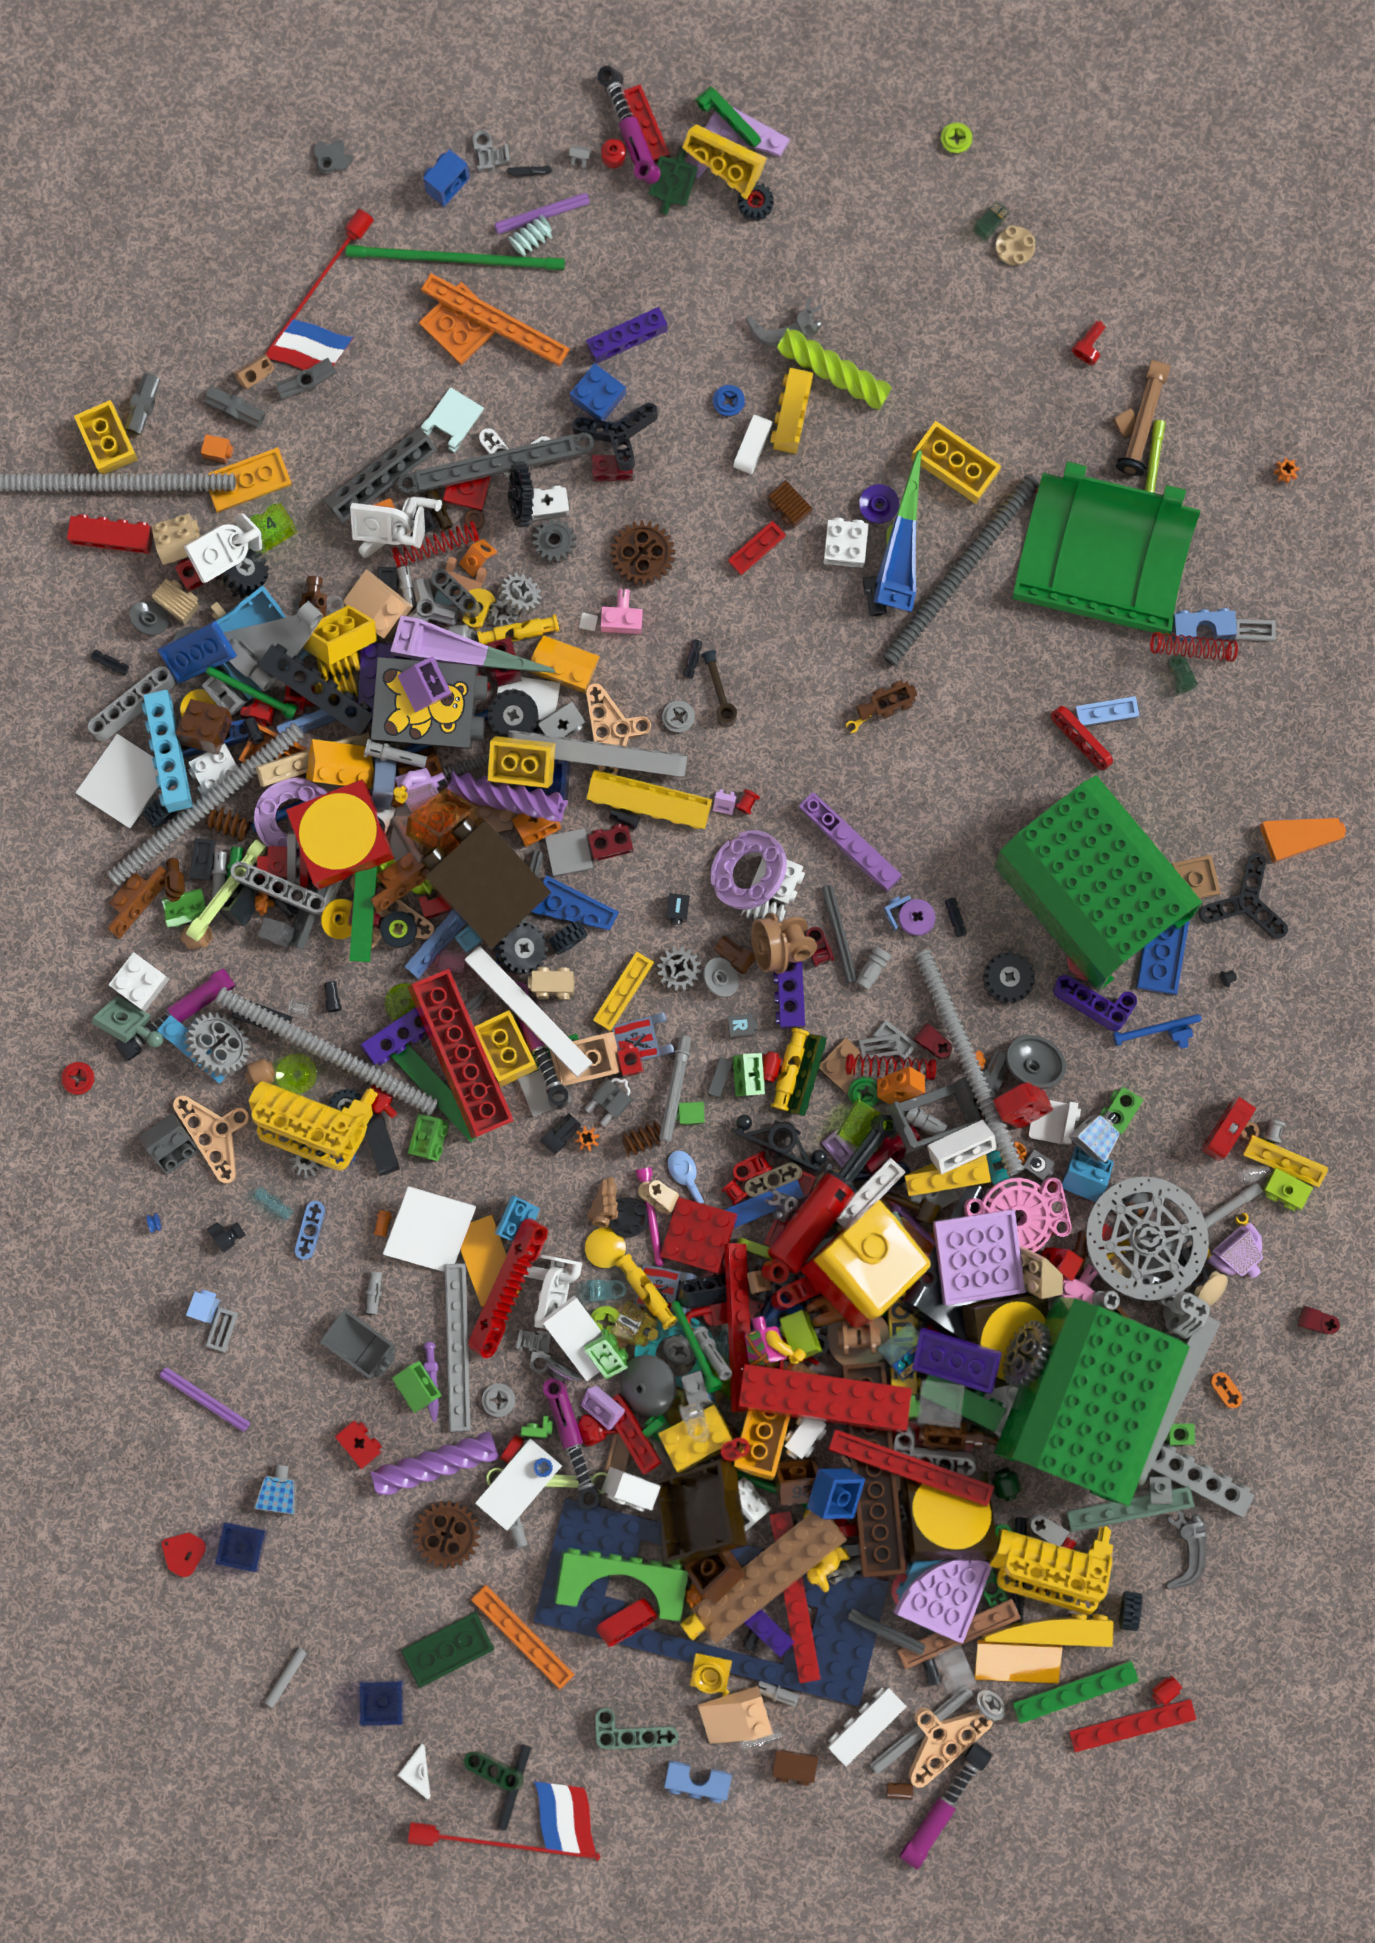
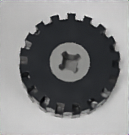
(248, 580)
(513, 704)
(512, 952)
(1002, 986)

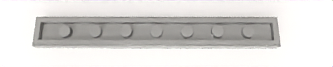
(457, 1347)

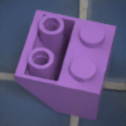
(424, 684)

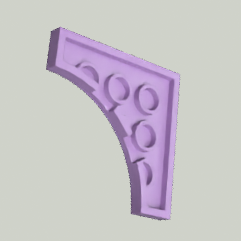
(771, 140)

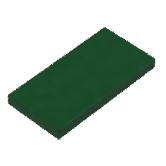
(447, 1649)

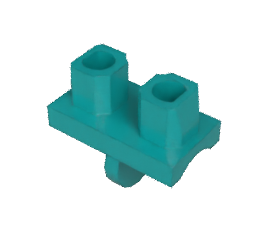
(996, 1176)

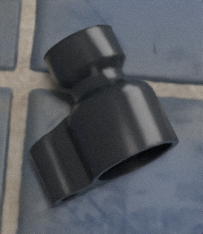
(226, 1238)

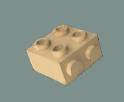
(173, 535)
(552, 983)

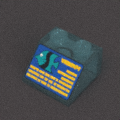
(900, 1351)

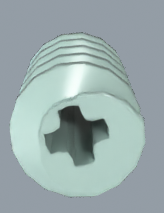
(531, 235)

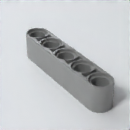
(120, 705)
(271, 880)

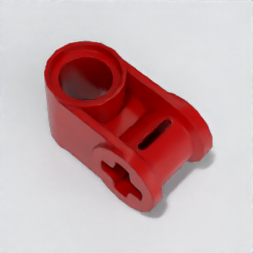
(753, 1167)

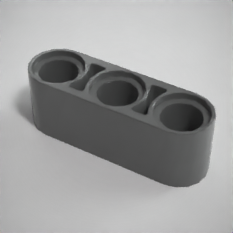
(461, 600)

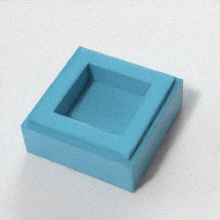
(467, 940)

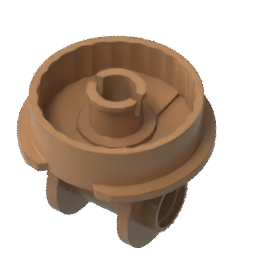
(781, 942)
(857, 1345)

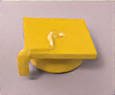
(710, 1674)

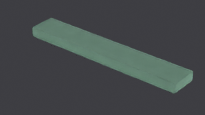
(1139, 1507)

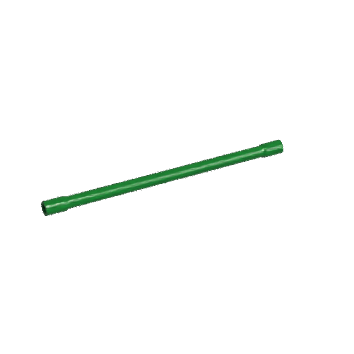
(547, 263)

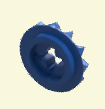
(731, 392)

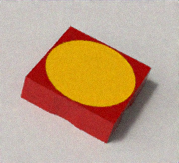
(340, 834)

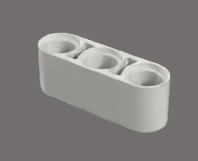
(752, 444)

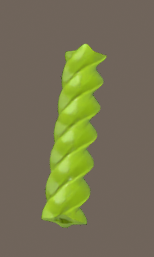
(828, 365)

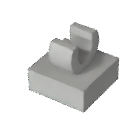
(580, 152)

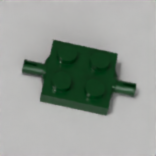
(674, 182)

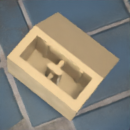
(1040, 1275)

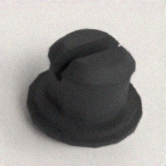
(1227, 978)

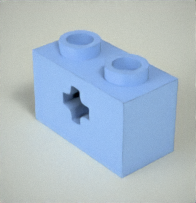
(203, 1306)

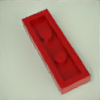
(756, 548)

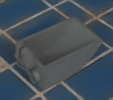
(360, 1345)

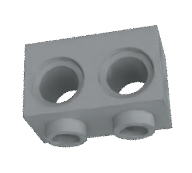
(225, 695)

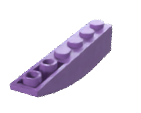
(850, 843)

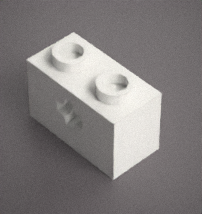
(558, 503)

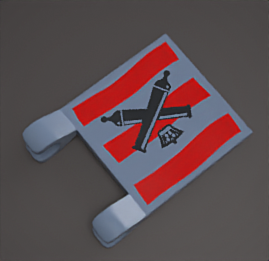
(641, 1035)
(666, 1283)

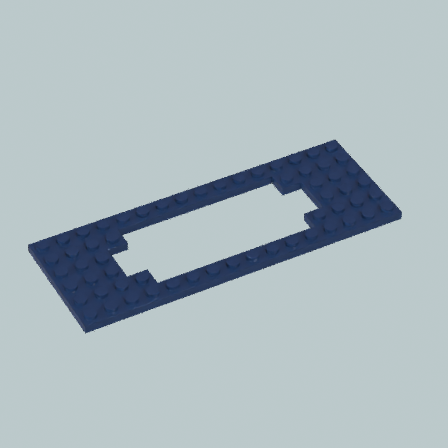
(840, 1644)

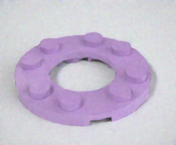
(271, 799)
(731, 852)

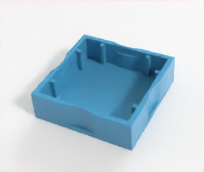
(253, 610)

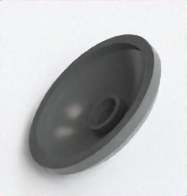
(1036, 1061)
(656, 1382)

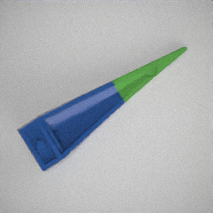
(898, 569)

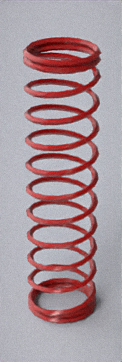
(395, 551)
(1228, 653)
(851, 1064)

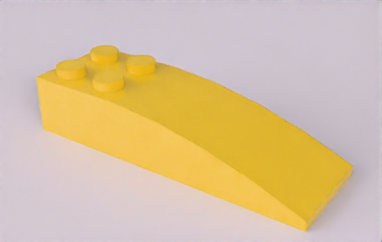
(1058, 1631)

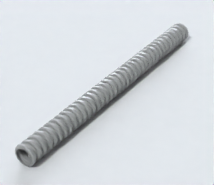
(117, 482)
(204, 804)
(325, 1050)
(968, 1061)

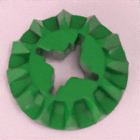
(853, 1092)

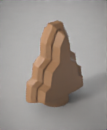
(605, 1204)

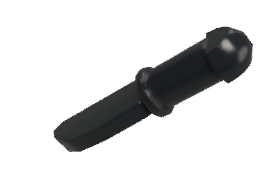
(526, 171)

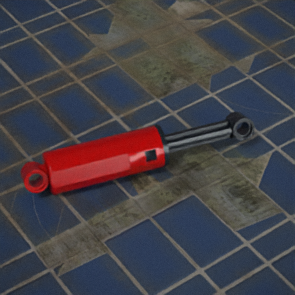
(822, 1207)

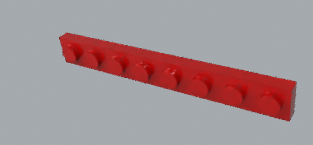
(737, 1315)
(911, 1468)
(797, 1612)

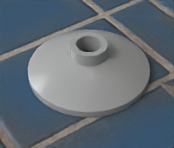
(721, 977)

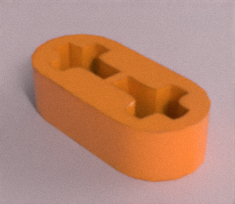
(1229, 1387)

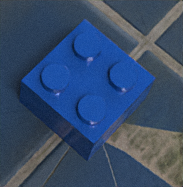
(446, 177)
(598, 393)
(835, 1493)

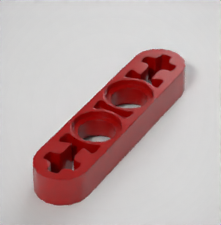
(1102, 759)

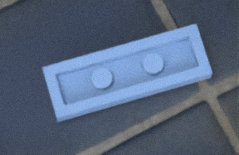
(1107, 711)

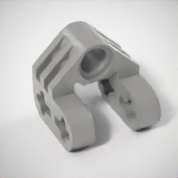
(1181, 1313)

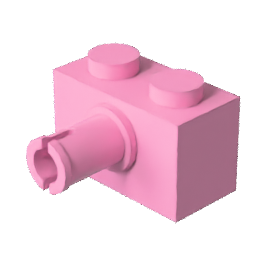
(621, 618)
(1080, 1288)

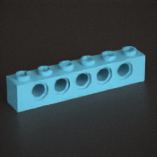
(180, 797)

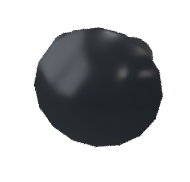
(631, 1218)

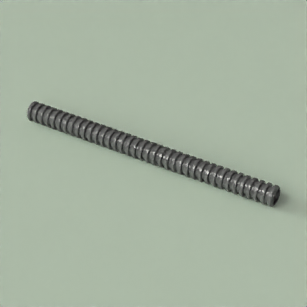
(961, 570)

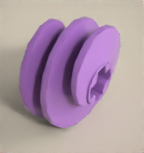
(916, 907)

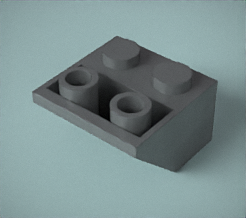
(169, 1144)

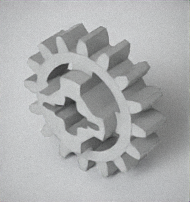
(519, 593)
(670, 963)

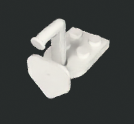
(390, 524)
(216, 550)
(554, 1287)

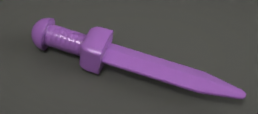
(902, 1210)
(431, 1368)

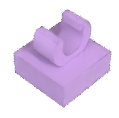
(724, 802)

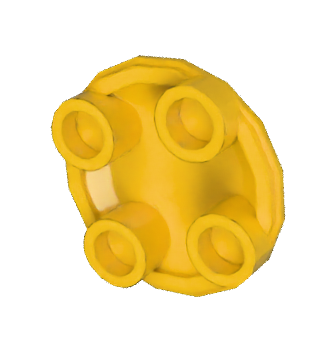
(604, 1247)

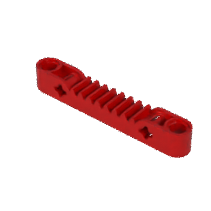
(531, 1239)
(796, 1293)

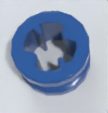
(154, 1223)
(539, 1462)

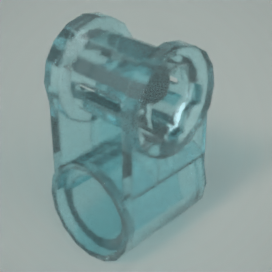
(604, 1290)

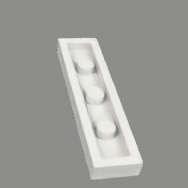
(872, 1190)

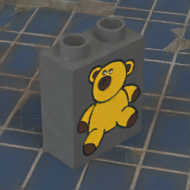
(443, 724)

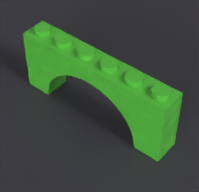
(581, 1569)

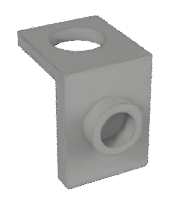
(1160, 1490)

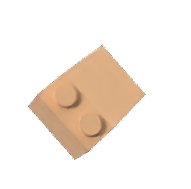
(379, 603)
(601, 1052)
(736, 1717)

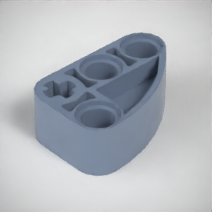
(383, 782)

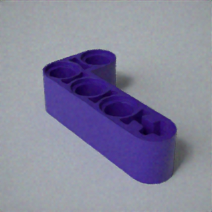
(1094, 999)

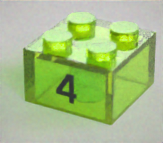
(274, 526)

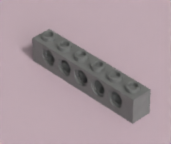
(381, 474)

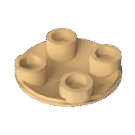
(1015, 245)
(1212, 1289)

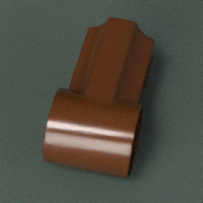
(739, 958)

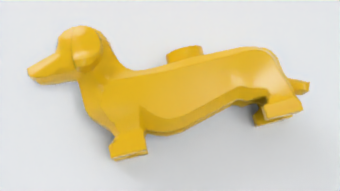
(829, 1564)

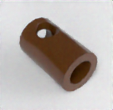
(899, 1791)

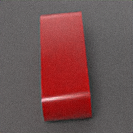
(626, 1622)

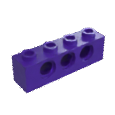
(627, 335)
(796, 1018)
(372, 1046)

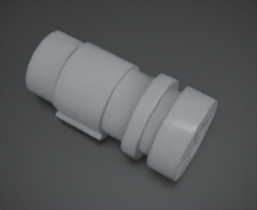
(873, 967)
(925, 1122)

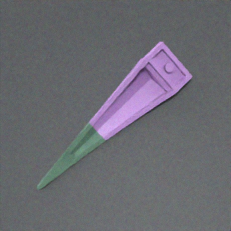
(423, 640)

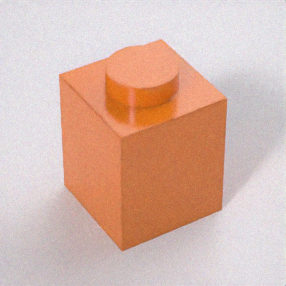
(216, 449)

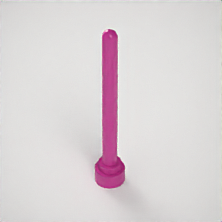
(645, 1176)

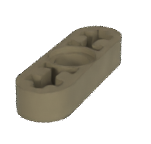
(785, 1168)

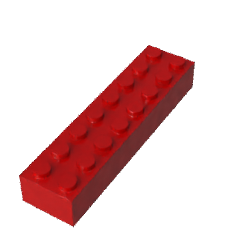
(460, 1053)
(824, 1398)

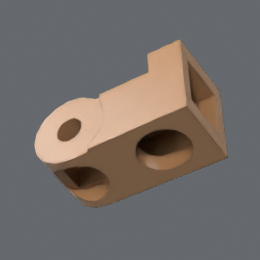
(254, 371)

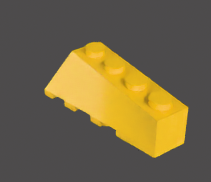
(725, 158)
(793, 410)
(929, 1179)

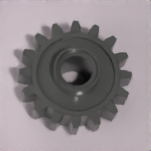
(552, 530)

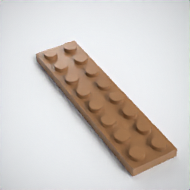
(770, 1575)

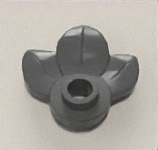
(332, 154)

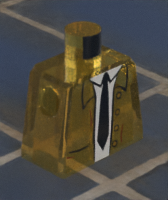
(635, 1326)

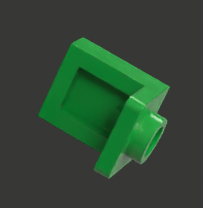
(654, 1426)

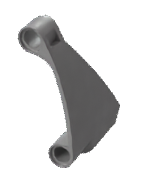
(253, 642)

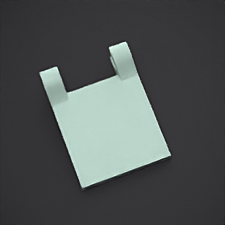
(454, 417)

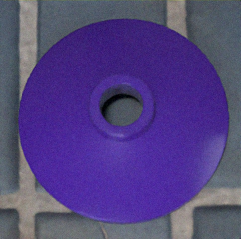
(879, 494)

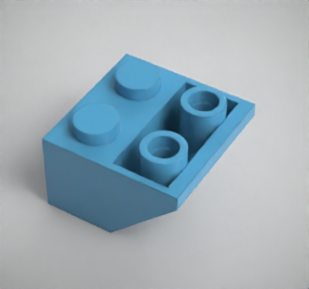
(1086, 1176)
(513, 1215)

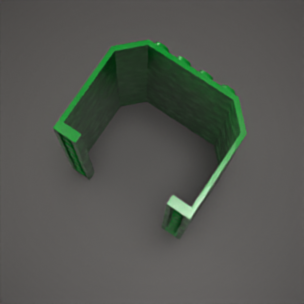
(1095, 881)
(1095, 1400)

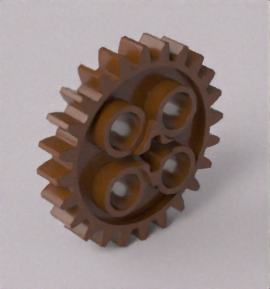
(656, 564)
(465, 1541)

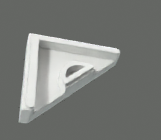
(416, 1772)

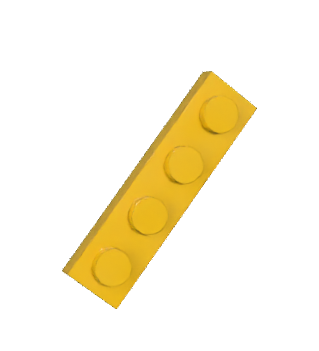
(623, 991)
(1285, 1161)

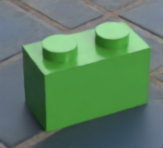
(416, 1386)

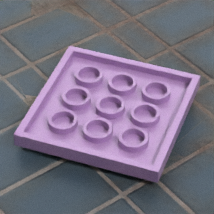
(979, 1257)

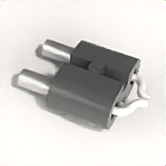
(611, 1097)

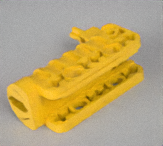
(310, 1124)
(1055, 1569)

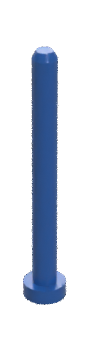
(1119, 1038)

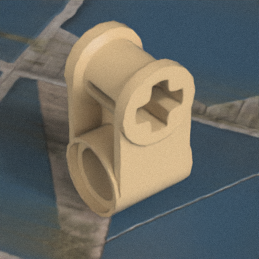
(658, 1196)

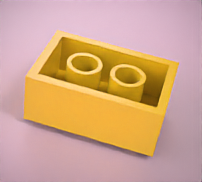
(106, 437)
(341, 635)
(521, 762)
(505, 1048)
(686, 1452)

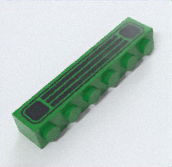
(1075, 1691)

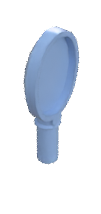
(684, 1172)

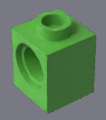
(690, 1113)
(1188, 1437)

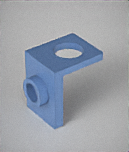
(895, 903)

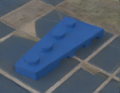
(573, 906)

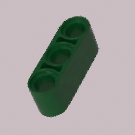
(503, 1774)

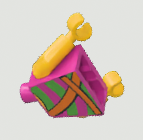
(767, 1347)

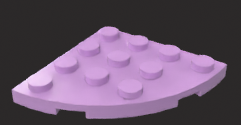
(945, 1597)

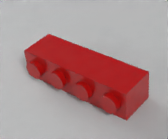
(110, 534)

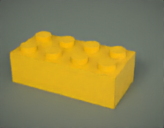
(956, 462)

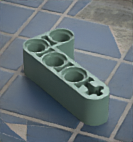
(637, 1732)

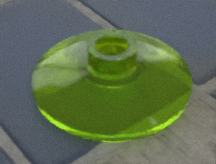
(393, 1001)
(292, 1063)

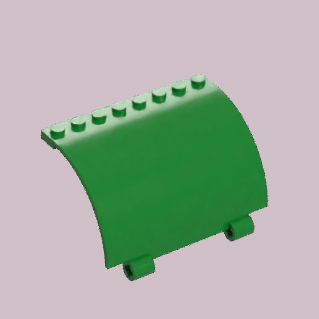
(1106, 550)

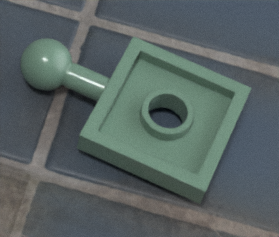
(124, 1030)

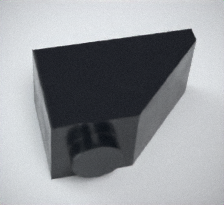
(239, 906)

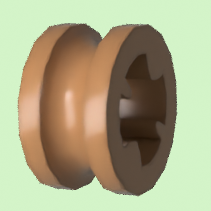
(1255, 1129)

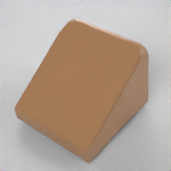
(1125, 422)

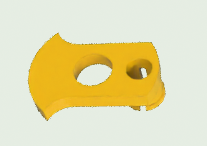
(486, 599)

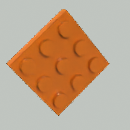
(455, 331)

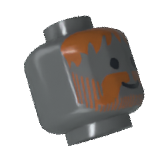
(1137, 1198)

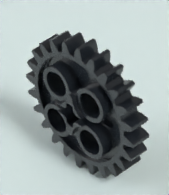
(520, 494)

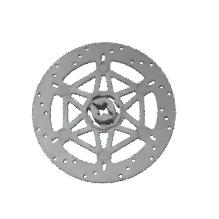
(1142, 1246)

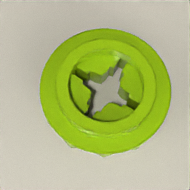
(962, 132)
(600, 1314)

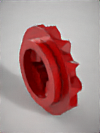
(73, 1070)

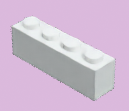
(866, 1726)

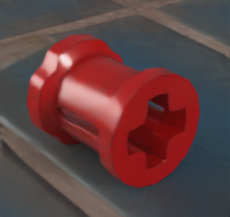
(747, 801)
(734, 1192)

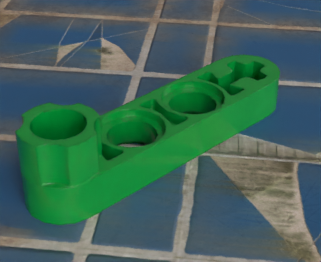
(712, 99)

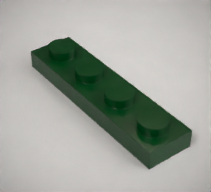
(807, 1074)

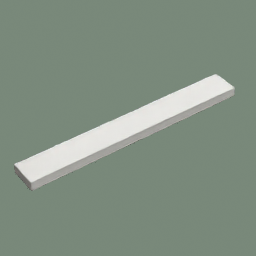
(528, 1011)

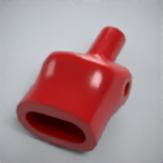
(382, 1102)

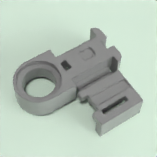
(491, 155)
(534, 1342)

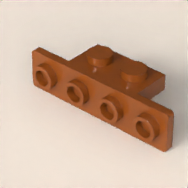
(398, 881)
(134, 898)

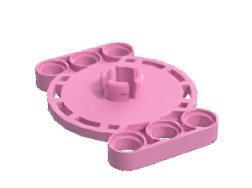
(1034, 1205)

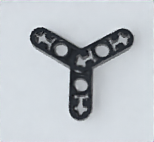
(619, 432)
(1247, 892)

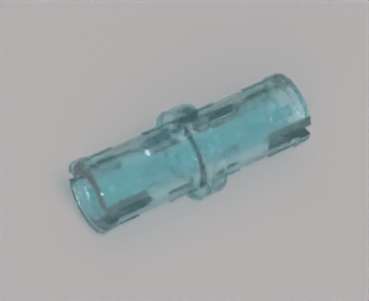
(273, 1203)

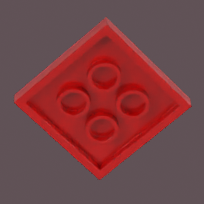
(698, 1235)

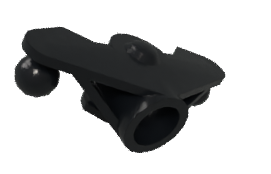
(818, 1156)

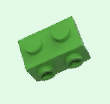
(185, 909)

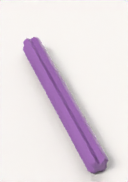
(546, 211)
(204, 1399)

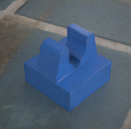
(1181, 1035)

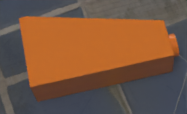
(1294, 837)

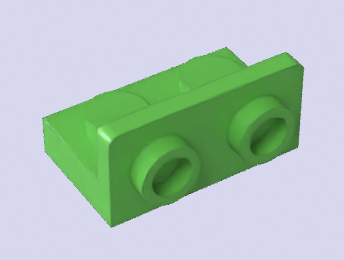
(428, 1137)
(607, 1354)
(534, 1430)

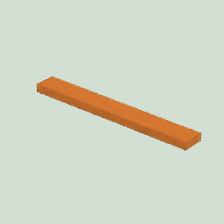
(495, 319)

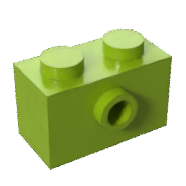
(1287, 1190)
(800, 1333)

